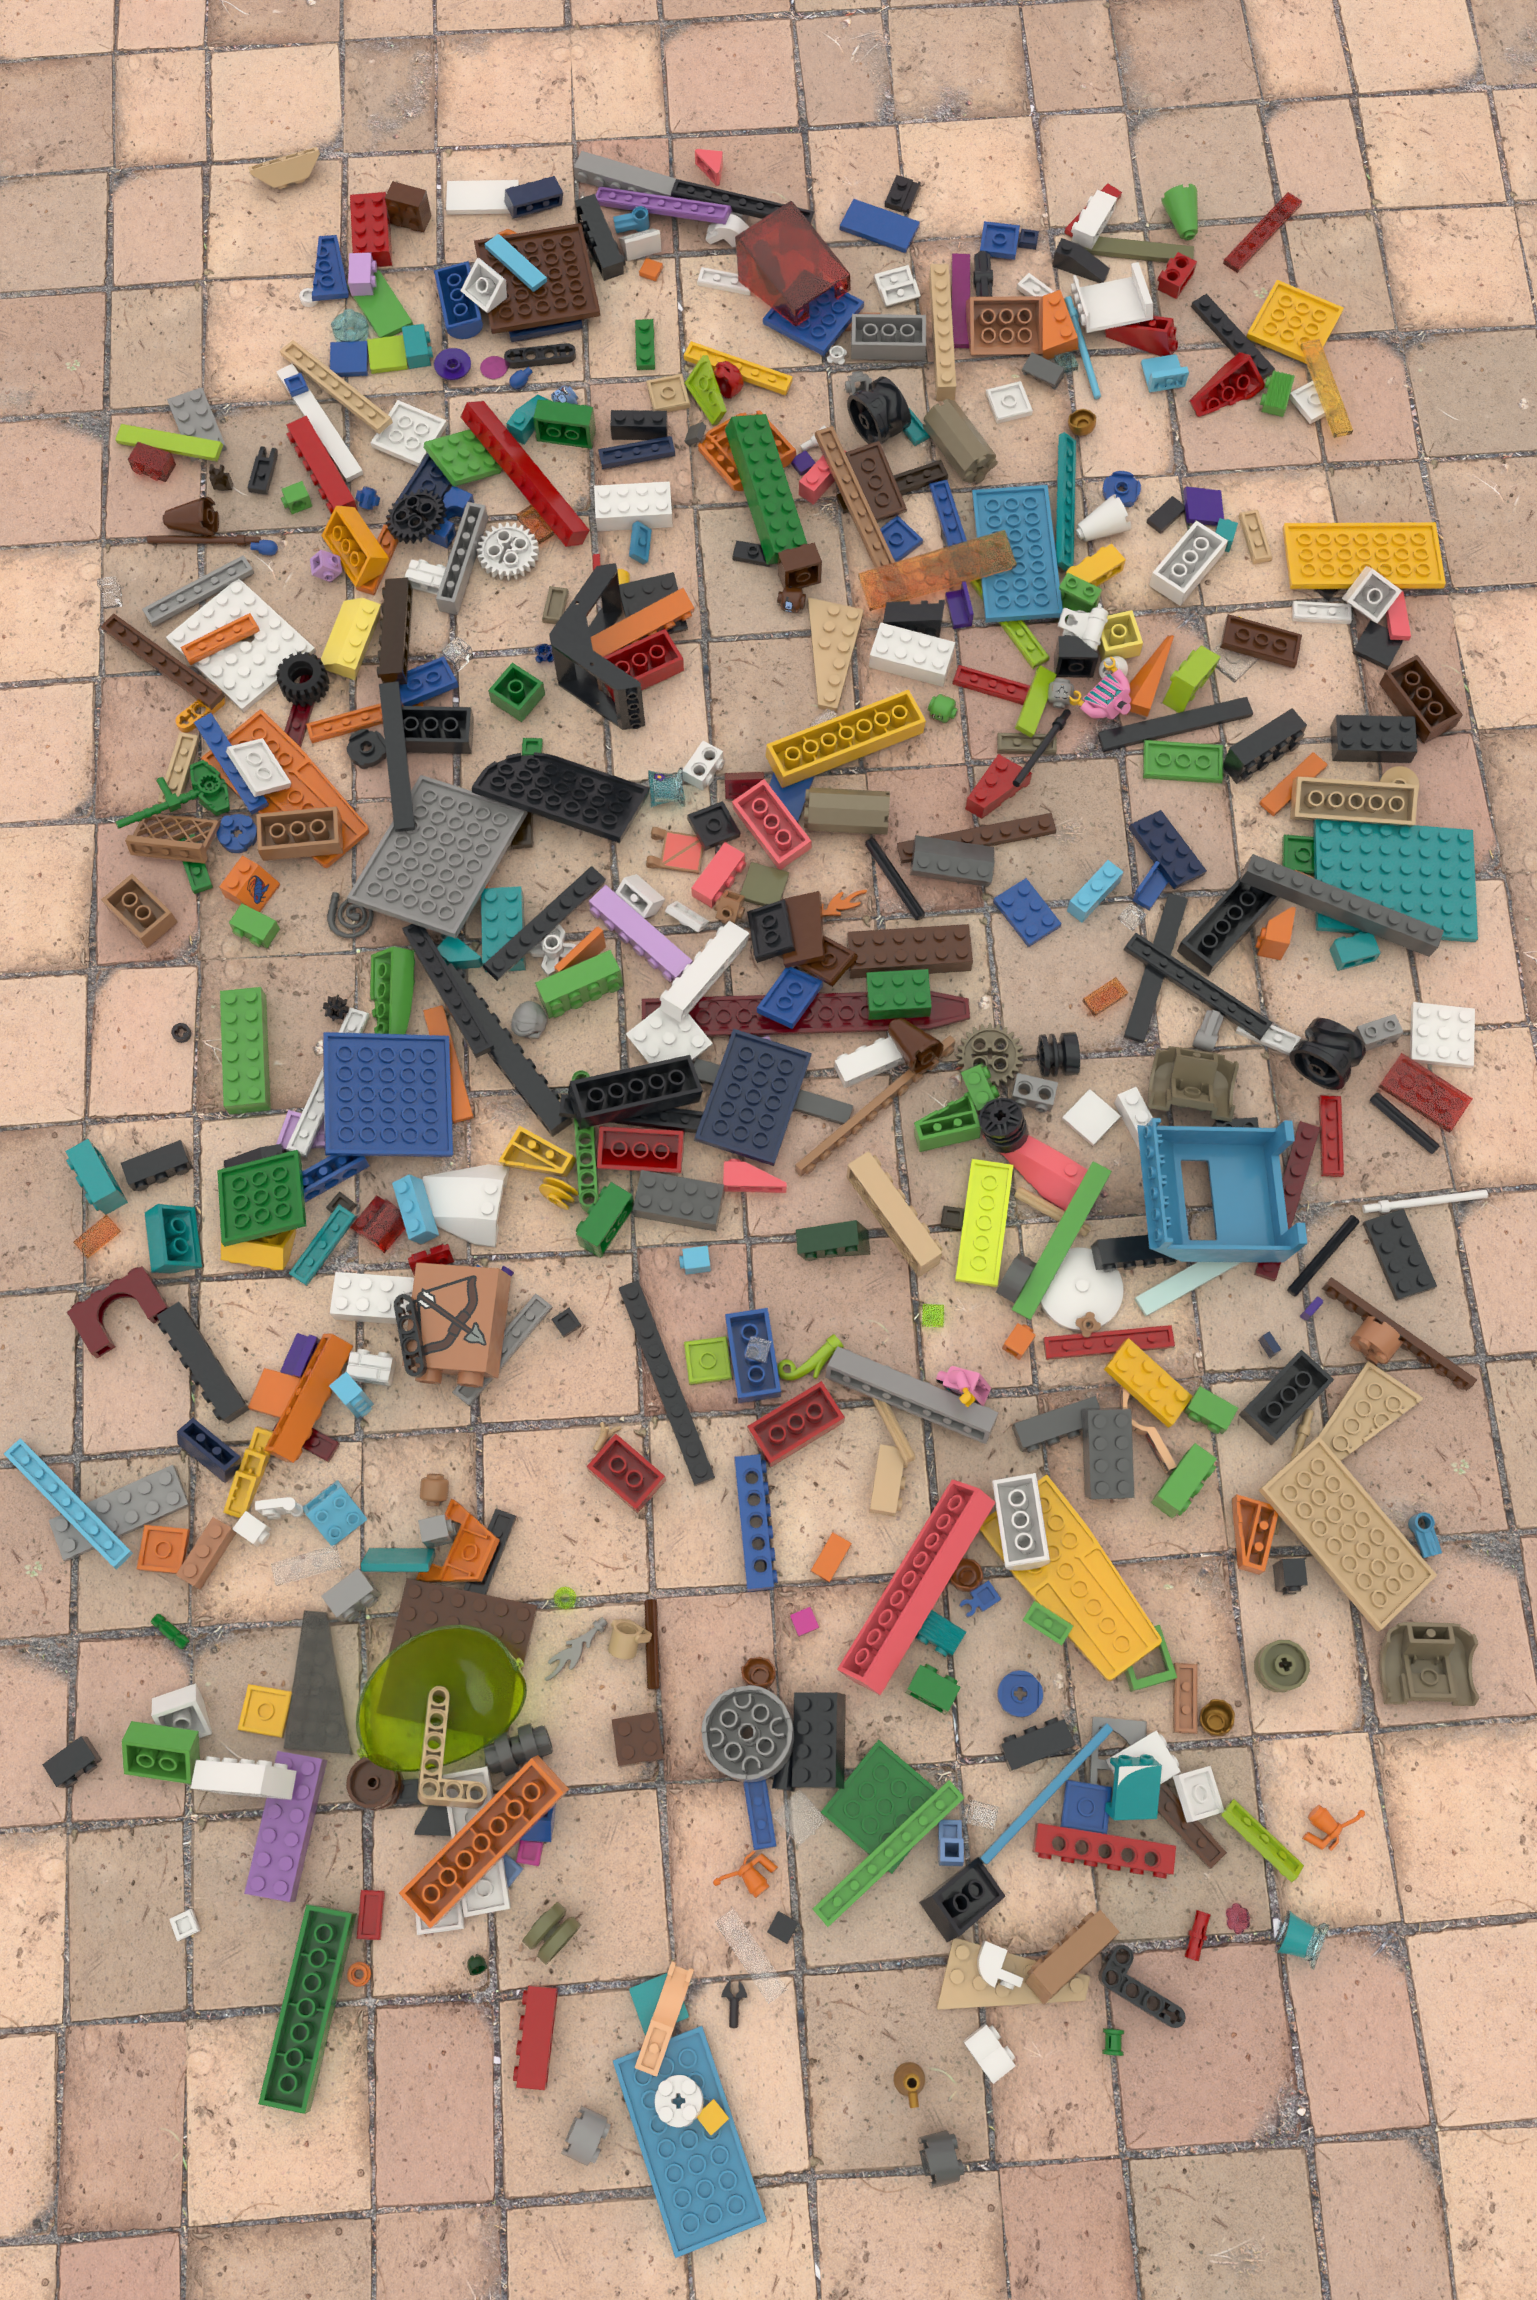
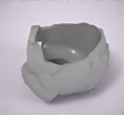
(528, 1019)

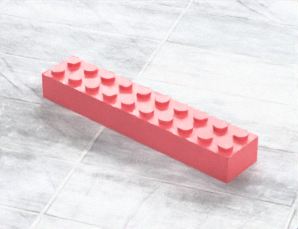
(916, 1586)

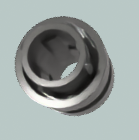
(508, 1752)

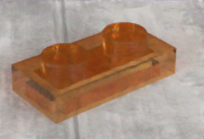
(532, 520)
(1105, 996)

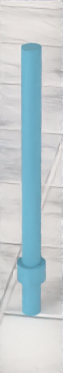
(1083, 349)

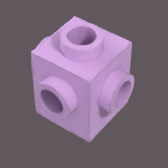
(326, 565)

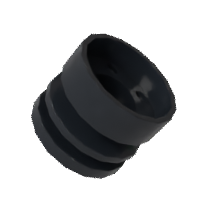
(1058, 1054)
(1003, 1125)

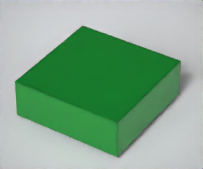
(532, 745)

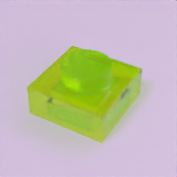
(932, 1315)

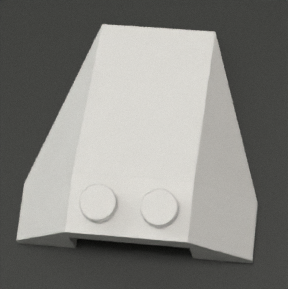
(468, 1202)

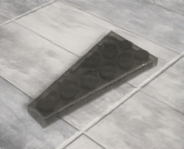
(317, 1703)

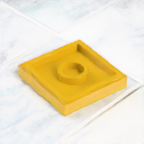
(265, 1711)

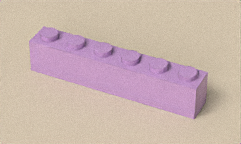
(639, 933)

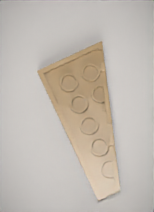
(833, 642)
(1366, 1409)
(966, 1989)

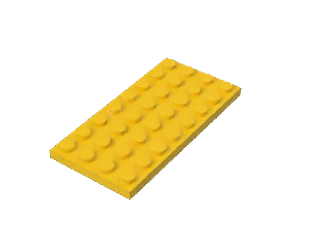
(1338, 552)

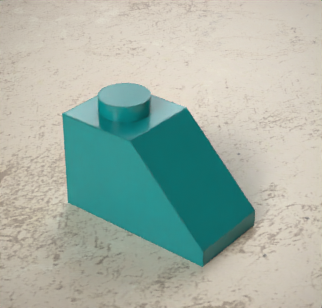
(459, 954)

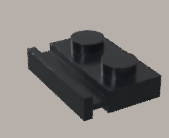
(902, 194)

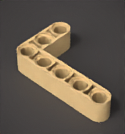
(436, 1756)

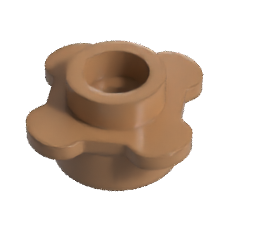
(1087, 1330)

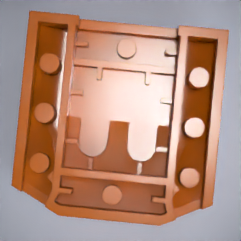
(719, 454)

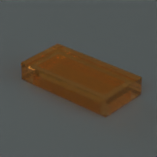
(97, 1236)

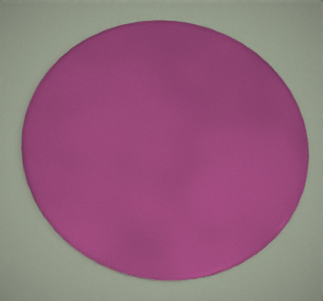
(493, 367)

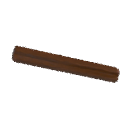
(652, 1660)

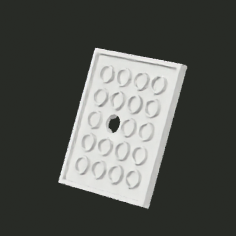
(243, 669)

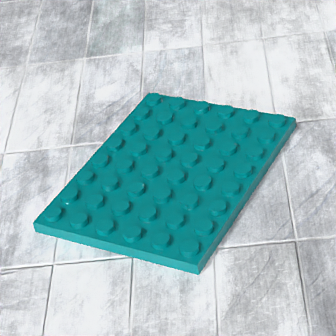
(1404, 868)

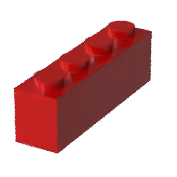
(536, 2037)

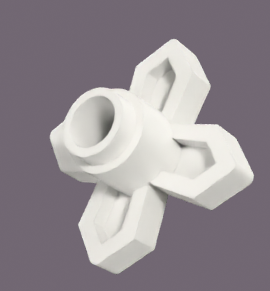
(552, 949)

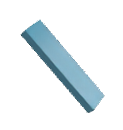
(515, 262)

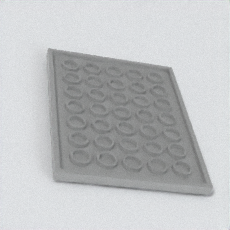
(442, 865)

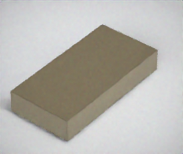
(555, 604)

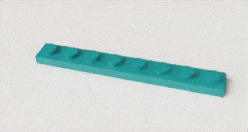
(1065, 501)

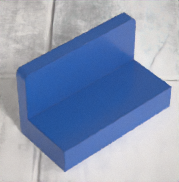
(1150, 888)

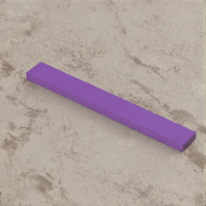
(664, 205)

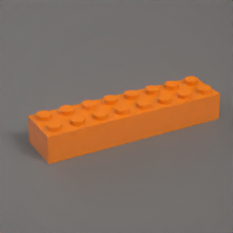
(484, 1841)

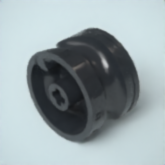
(879, 412)
(1327, 1054)

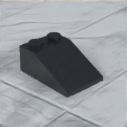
(962, 1900)

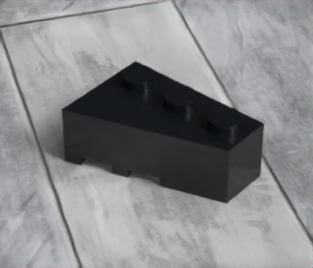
(915, 617)

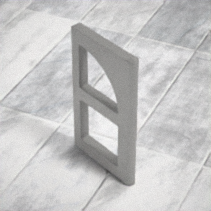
(1129, 1730)

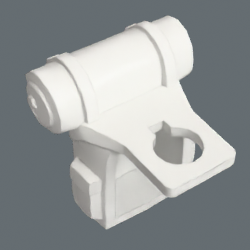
(1084, 625)

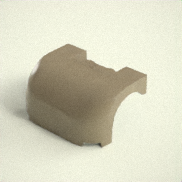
(1193, 1081)
(1428, 1664)

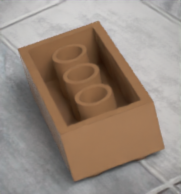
(299, 833)
(1067, 1960)

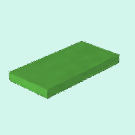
(383, 309)
(1183, 761)

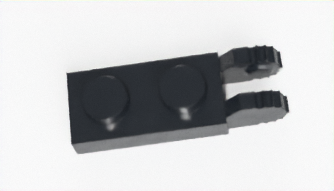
(262, 471)

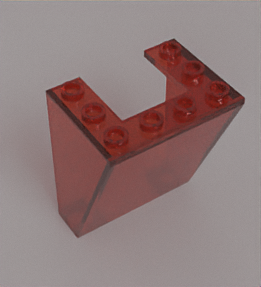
(788, 263)

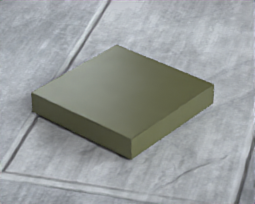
(764, 884)

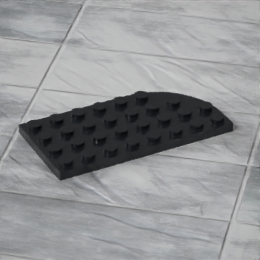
(564, 793)

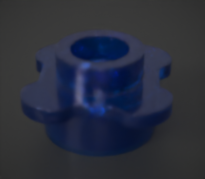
(544, 648)

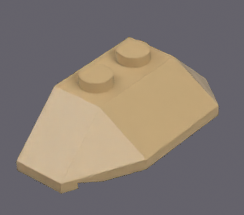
(286, 169)

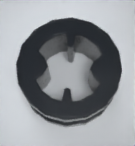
(176, 1029)

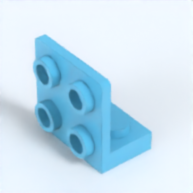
(1164, 373)
(334, 1513)

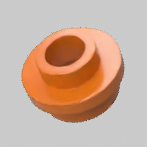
(351, 1974)

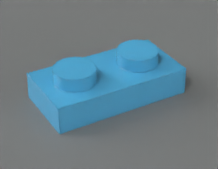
(640, 542)

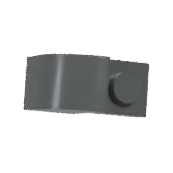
(1016, 1277)

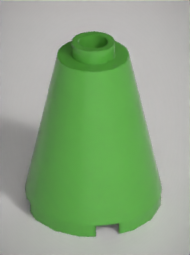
(1182, 209)

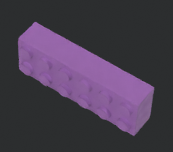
(286, 1832)

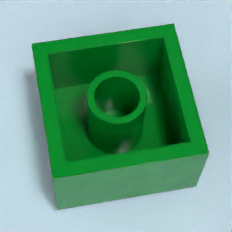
(516, 692)
(933, 1689)

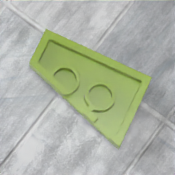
(706, 391)

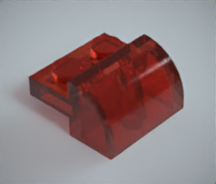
(379, 1224)

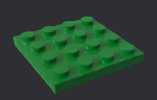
(261, 1198)
(877, 1799)

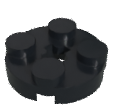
(366, 758)

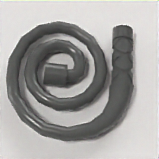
(354, 916)

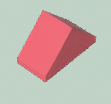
(710, 163)

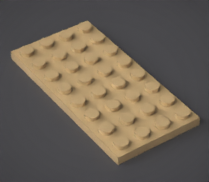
(1347, 1533)

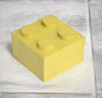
(1120, 637)

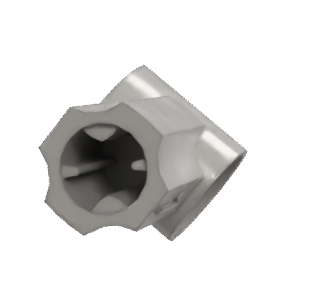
(1207, 1034)

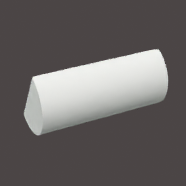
(1021, 1522)

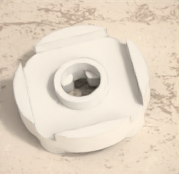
(689, 2110)

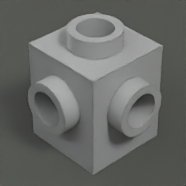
(856, 377)

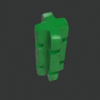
(170, 1631)

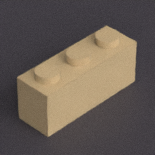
(888, 1482)

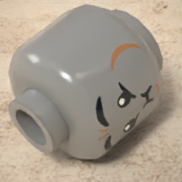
(1059, 692)

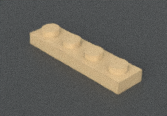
(180, 764)

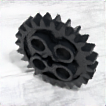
(416, 516)

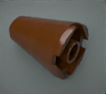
(193, 517)
(915, 1045)

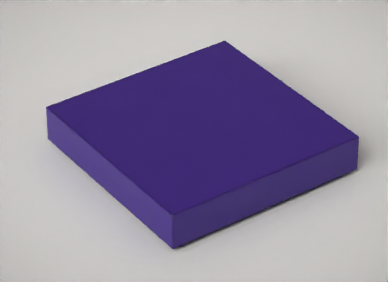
(1203, 505)

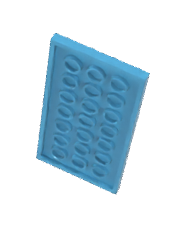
(1034, 584)
(696, 2176)

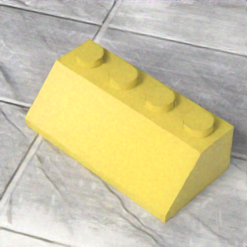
(351, 637)

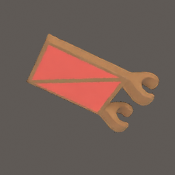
(679, 851)

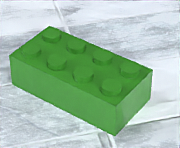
(579, 984)

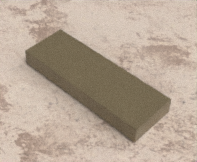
(1022, 744)

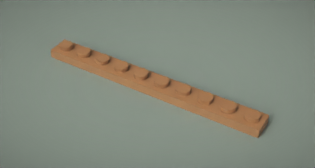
(854, 497)
(866, 1114)

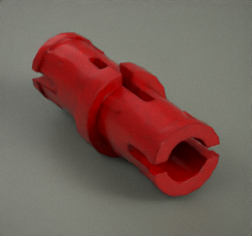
(1197, 1935)

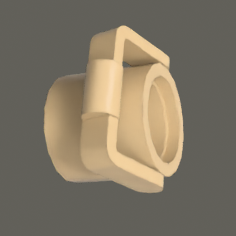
(626, 1638)

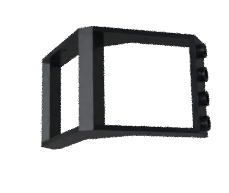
(575, 655)

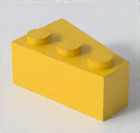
(536, 1154)

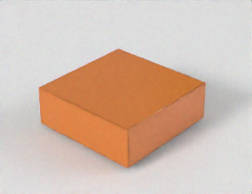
(651, 269)

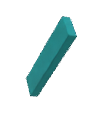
(322, 1245)

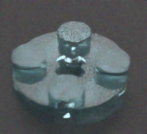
(350, 319)

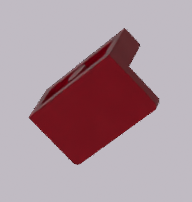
(739, 783)

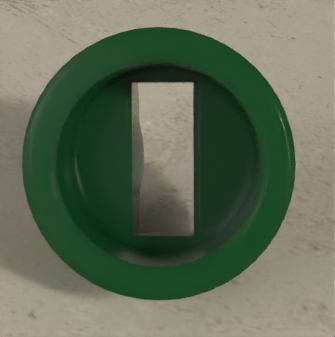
(476, 1965)

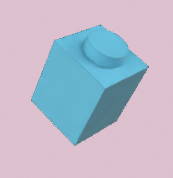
(695, 1260)

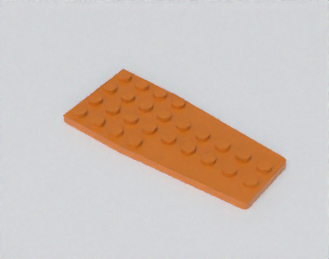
(308, 784)

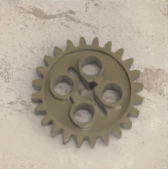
(990, 1037)

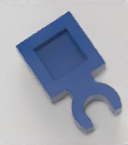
(983, 1597)

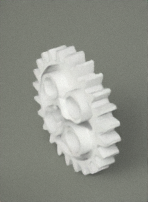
(508, 551)

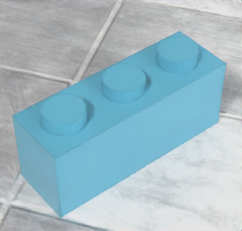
(1095, 891)
(415, 1209)
(352, 1395)

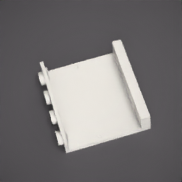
(1113, 302)

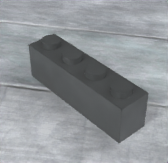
(1052, 1425)

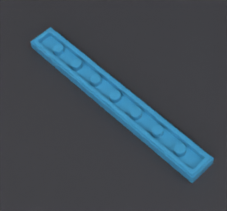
(1046, 1793)

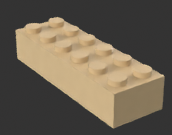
(1354, 801)
(894, 1214)

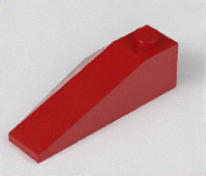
(1232, 383)

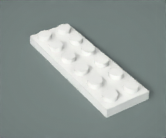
(492, 1890)

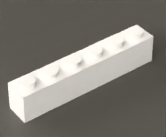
(704, 971)

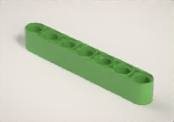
(586, 1151)

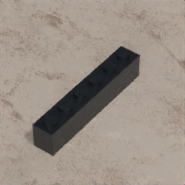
(203, 1363)

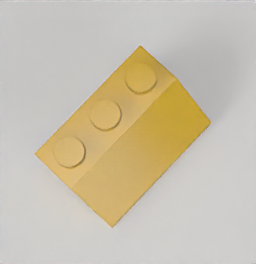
(267, 1252)

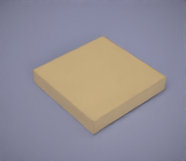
(668, 393)

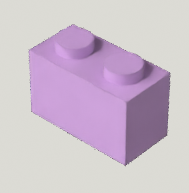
(361, 274)

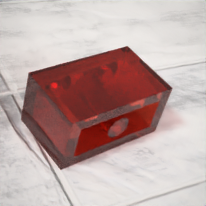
(151, 462)

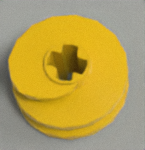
(556, 1190)

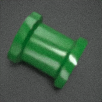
(1113, 2042)

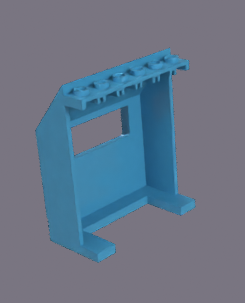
(1243, 1188)

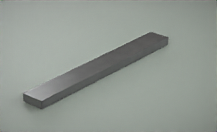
(806, 1101)

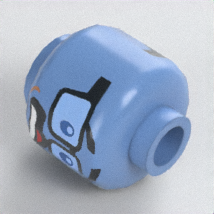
(564, 394)

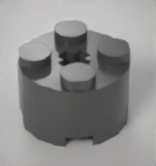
(940, 2158)

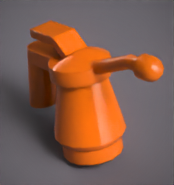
(1325, 1822)
(752, 1878)

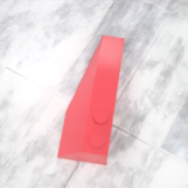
(1047, 1171)

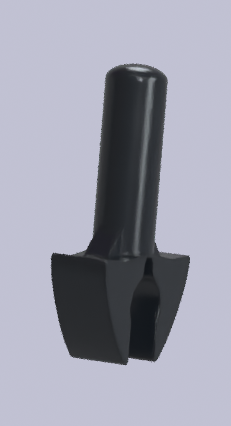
(734, 2003)

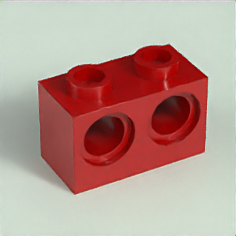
(1177, 275)

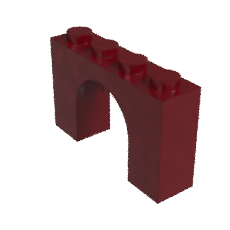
(89, 1314)

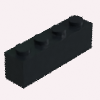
(1127, 1254)

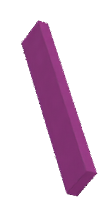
(959, 295)

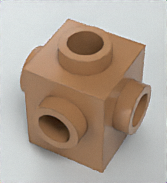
(730, 907)

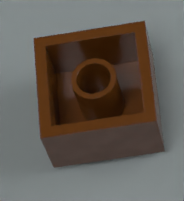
(408, 206)
(800, 566)
(638, 1739)

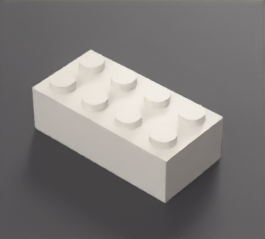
(624, 504)
(1188, 563)
(911, 654)
(368, 1297)
(244, 1778)

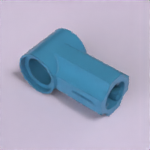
(636, 220)
(1426, 1537)

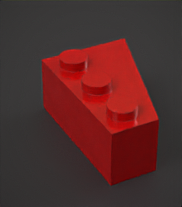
(995, 787)

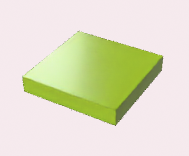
(387, 354)
(707, 1360)

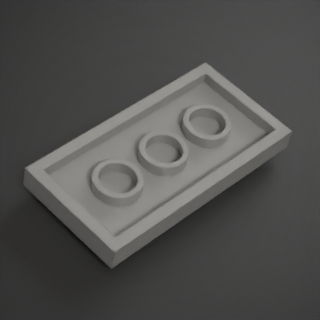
(195, 416)

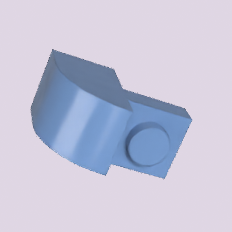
(950, 1843)

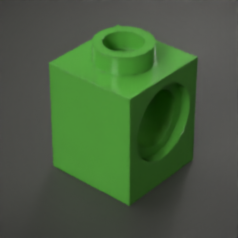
(296, 498)

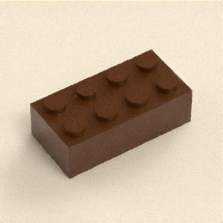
(1421, 696)

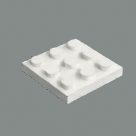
(408, 433)
(1442, 1035)
(664, 1038)

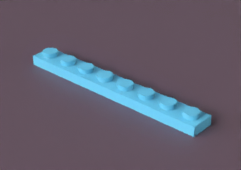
(68, 1504)

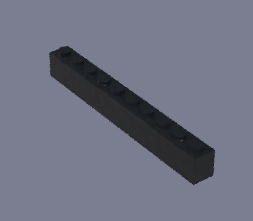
(513, 1064)

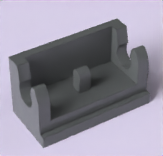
(1043, 370)

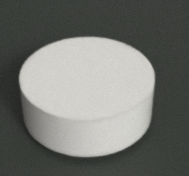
(306, 298)

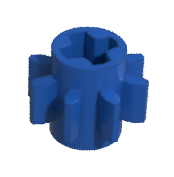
(367, 498)

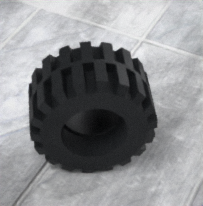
(298, 666)

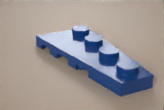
(329, 271)

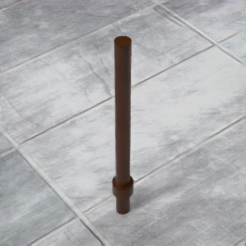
(240, 540)

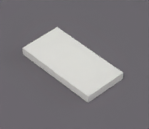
(477, 196)

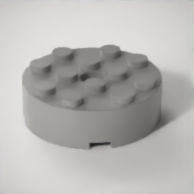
(753, 1757)

